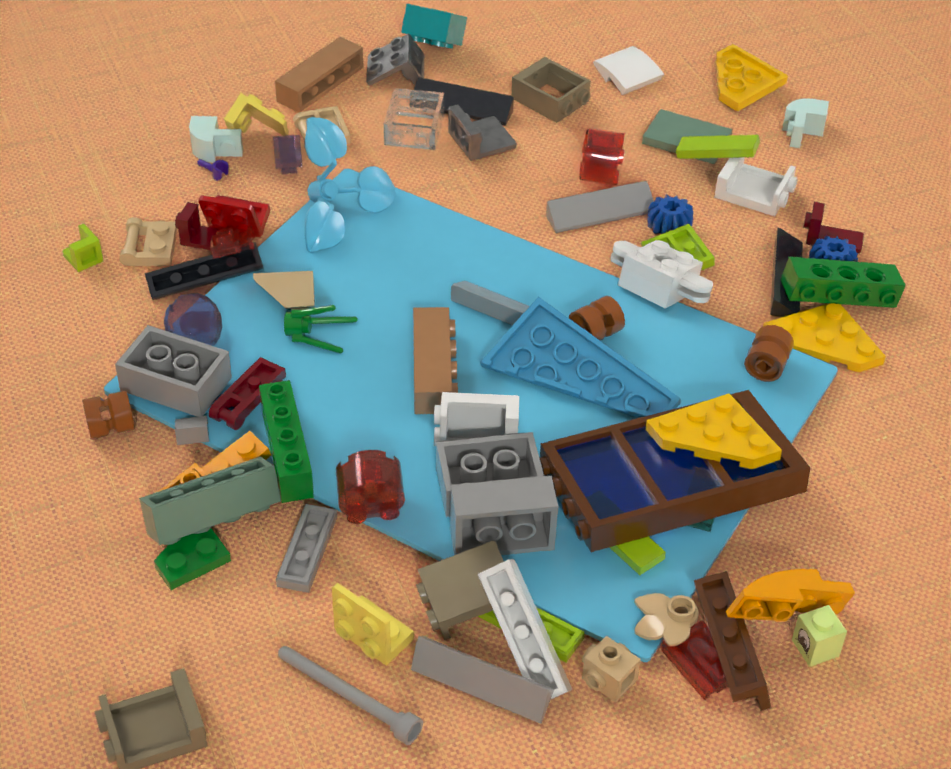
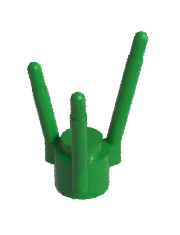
(299, 322)

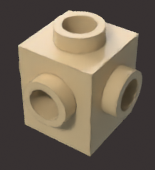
(610, 668)

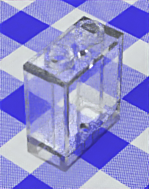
(404, 104)

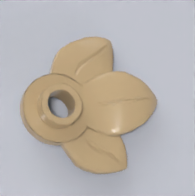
(666, 617)

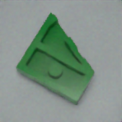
(191, 558)

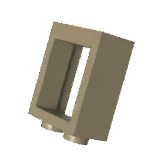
(527, 89)

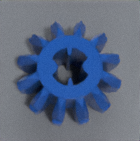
(669, 214)
(833, 249)

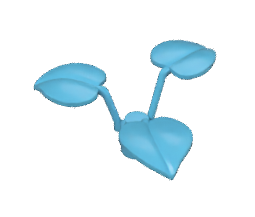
(376, 191)

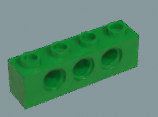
(842, 282)
(286, 441)

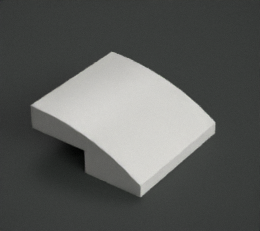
(628, 69)

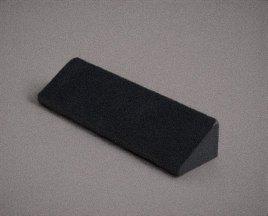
(474, 102)
(784, 247)
(202, 272)

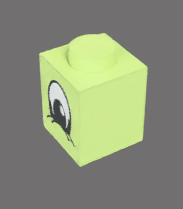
(819, 635)

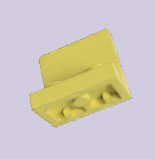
(245, 107)
(368, 625)

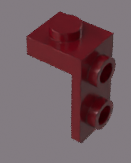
(190, 229)
(817, 231)

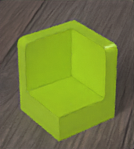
(84, 252)

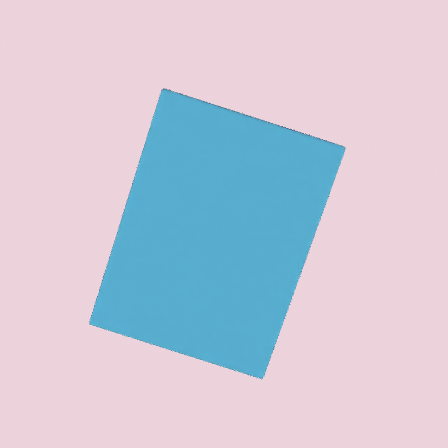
(366, 393)

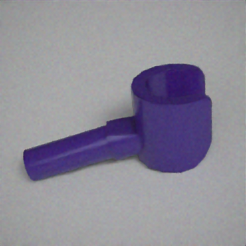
(216, 168)

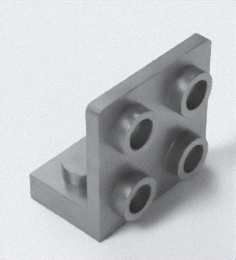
(398, 55)
(478, 137)

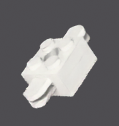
(660, 273)

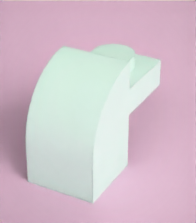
(805, 117)
(210, 141)

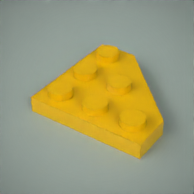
(744, 77)
(832, 335)
(715, 431)

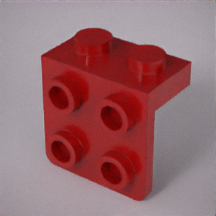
(234, 213)

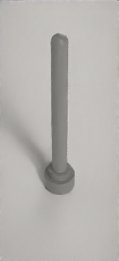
(403, 725)

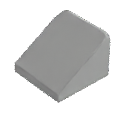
(191, 430)

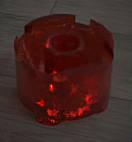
(601, 156)
(370, 486)

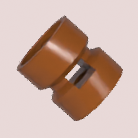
(600, 318)
(769, 353)
(119, 410)

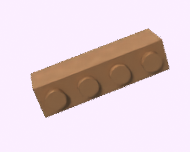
(319, 74)
(433, 357)

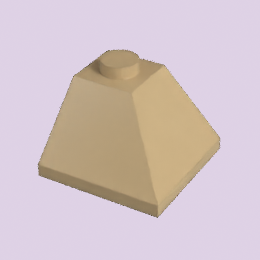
(290, 289)

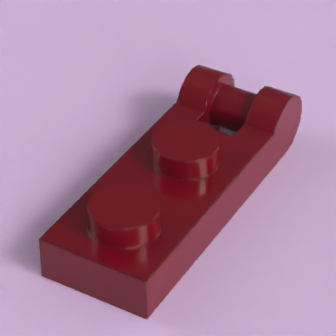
(245, 393)

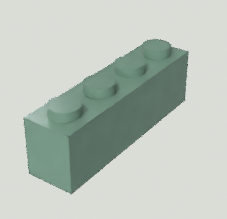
(210, 501)

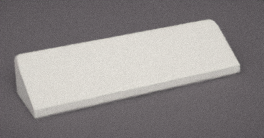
(523, 626)

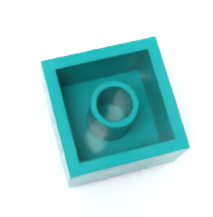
(434, 26)

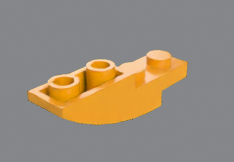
(242, 450)
(787, 591)

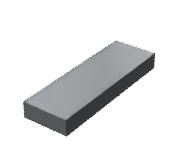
(306, 548)

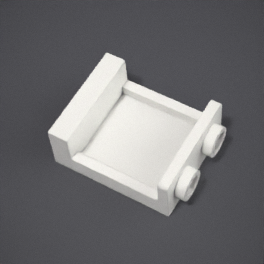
(754, 186)
(475, 416)

